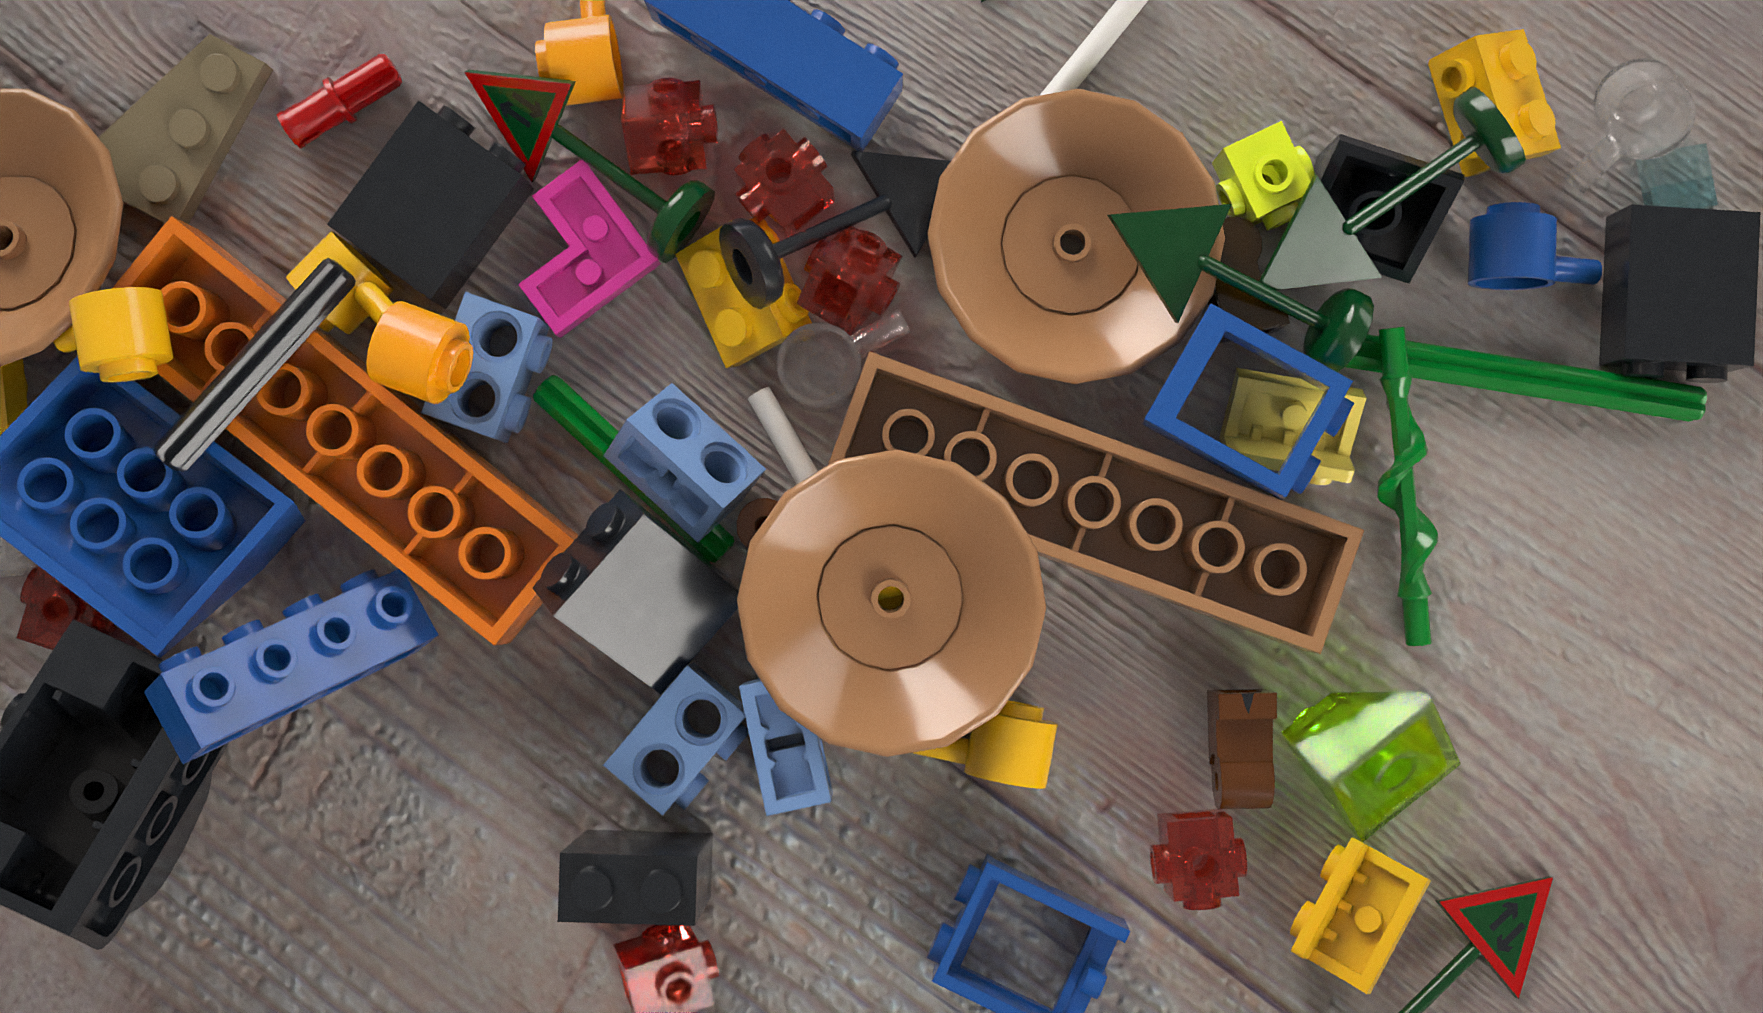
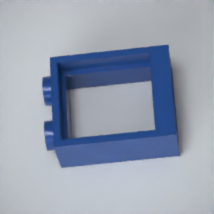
(1326, 417)

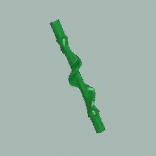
(1398, 490)

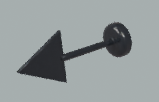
(902, 188)

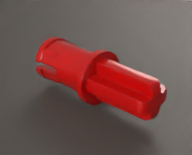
(339, 100)

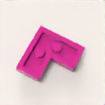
(602, 253)

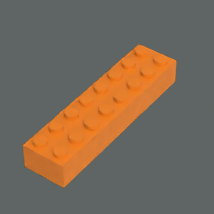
(356, 442)

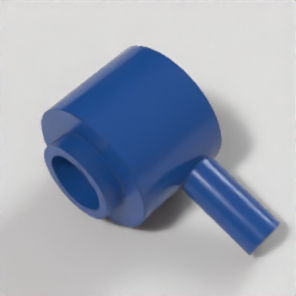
(1517, 251)

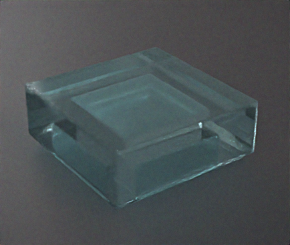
(1678, 179)

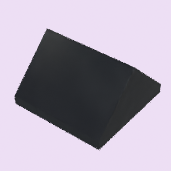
(1362, 172)

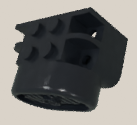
(92, 790)

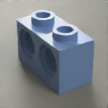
(506, 374)
(684, 462)
(668, 729)
(785, 753)

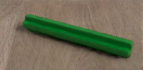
(596, 436)

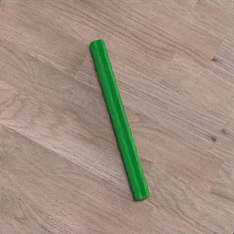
(1542, 380)

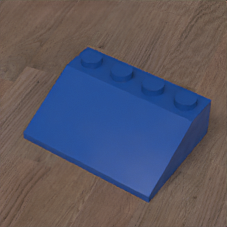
(121, 525)

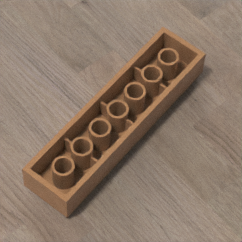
(1118, 505)

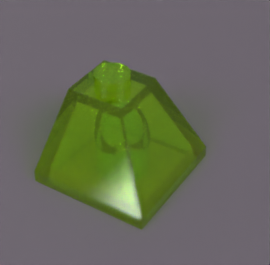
(1372, 753)

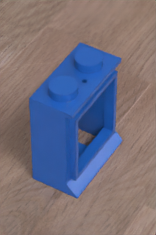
(975, 892)

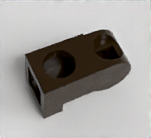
(1241, 253)

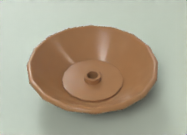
(1053, 172)
(62, 214)
(905, 672)

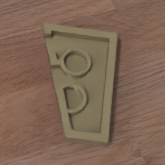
(184, 128)

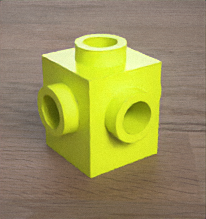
(1263, 177)

